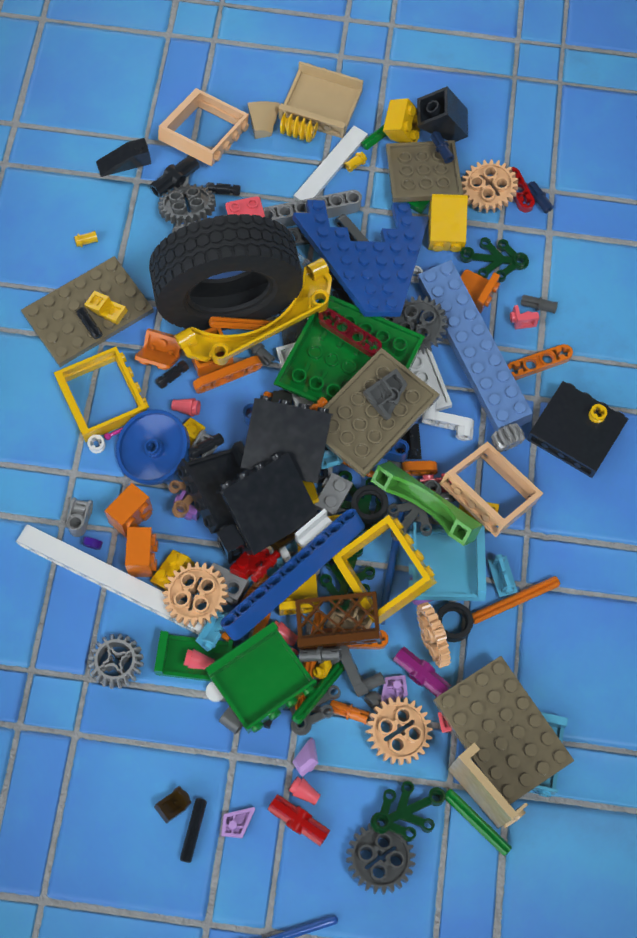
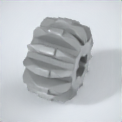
(507, 437)

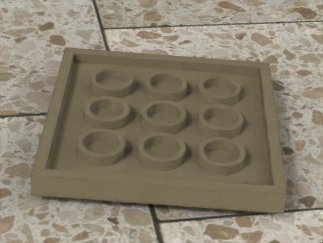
(420, 171)

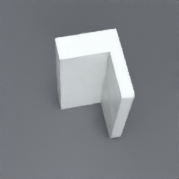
(312, 528)

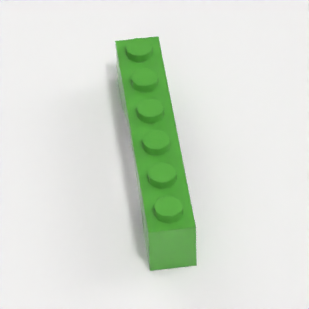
(453, 520)

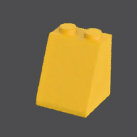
(447, 222)

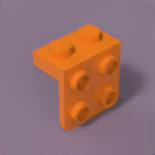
(480, 288)
(159, 350)

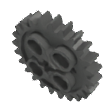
(174, 209)
(433, 328)
(392, 874)

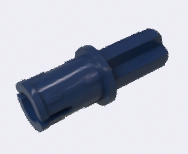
(442, 147)
(540, 197)

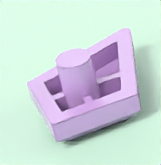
(394, 687)
(306, 758)
(236, 823)

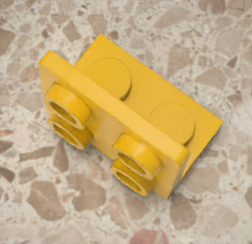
(305, 591)

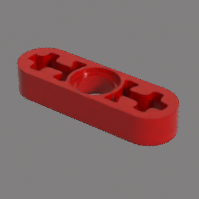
(519, 197)

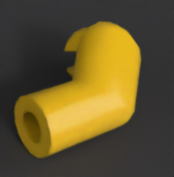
(322, 670)

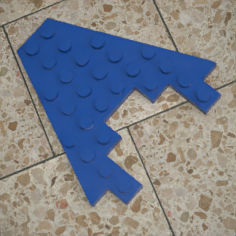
(370, 272)

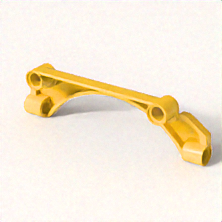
(205, 345)

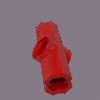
(298, 820)

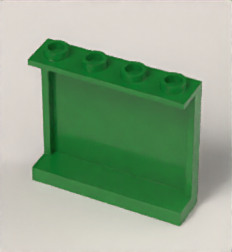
(261, 678)

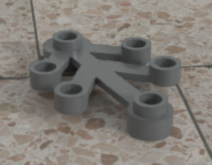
(415, 510)
(309, 720)

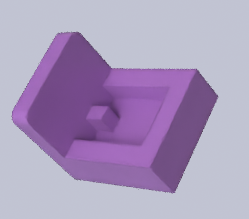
(192, 513)

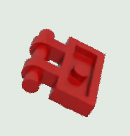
(250, 564)

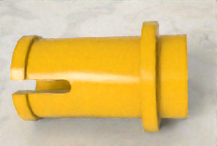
(356, 161)
(84, 239)

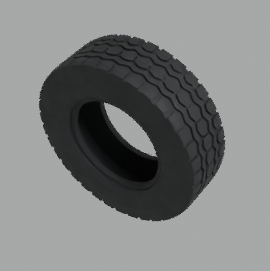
(218, 246)

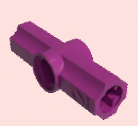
(421, 672)

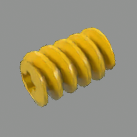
(297, 128)

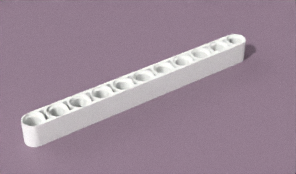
(99, 573)

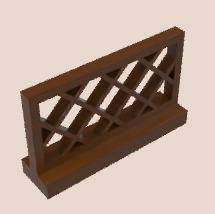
(335, 638)

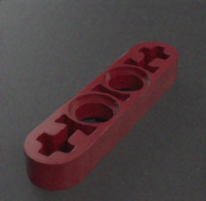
(347, 335)

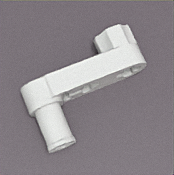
(462, 425)

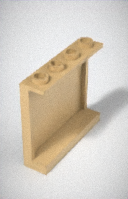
(323, 98)
(483, 791)

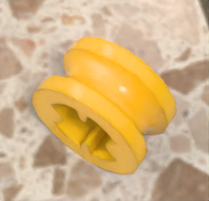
(601, 410)

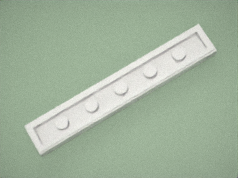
(331, 164)

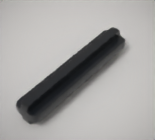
(193, 830)

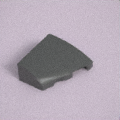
(386, 393)

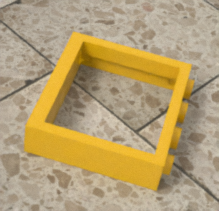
(91, 364)
(415, 555)

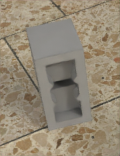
(231, 581)

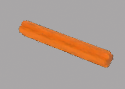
(237, 323)

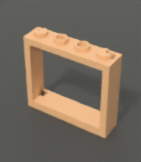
(212, 105)
(478, 506)

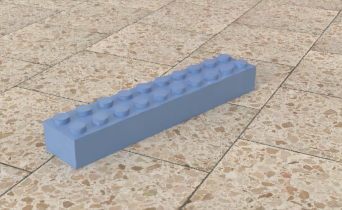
(476, 348)

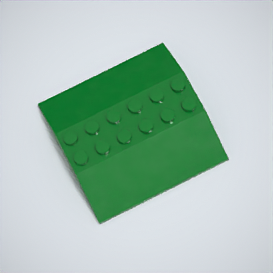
(324, 362)

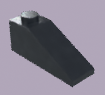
(126, 157)

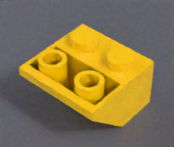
(401, 121)

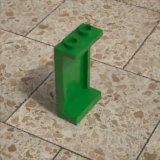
(172, 654)

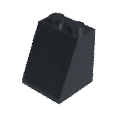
(443, 113)

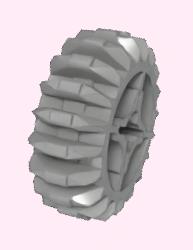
(109, 665)

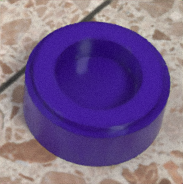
(92, 543)

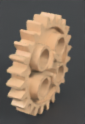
(500, 177)
(178, 590)
(433, 634)
(389, 714)

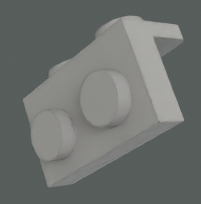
(333, 494)

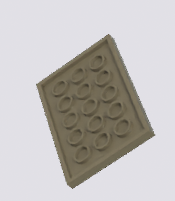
(56, 317)
(358, 430)
(506, 725)

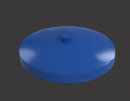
(152, 447)

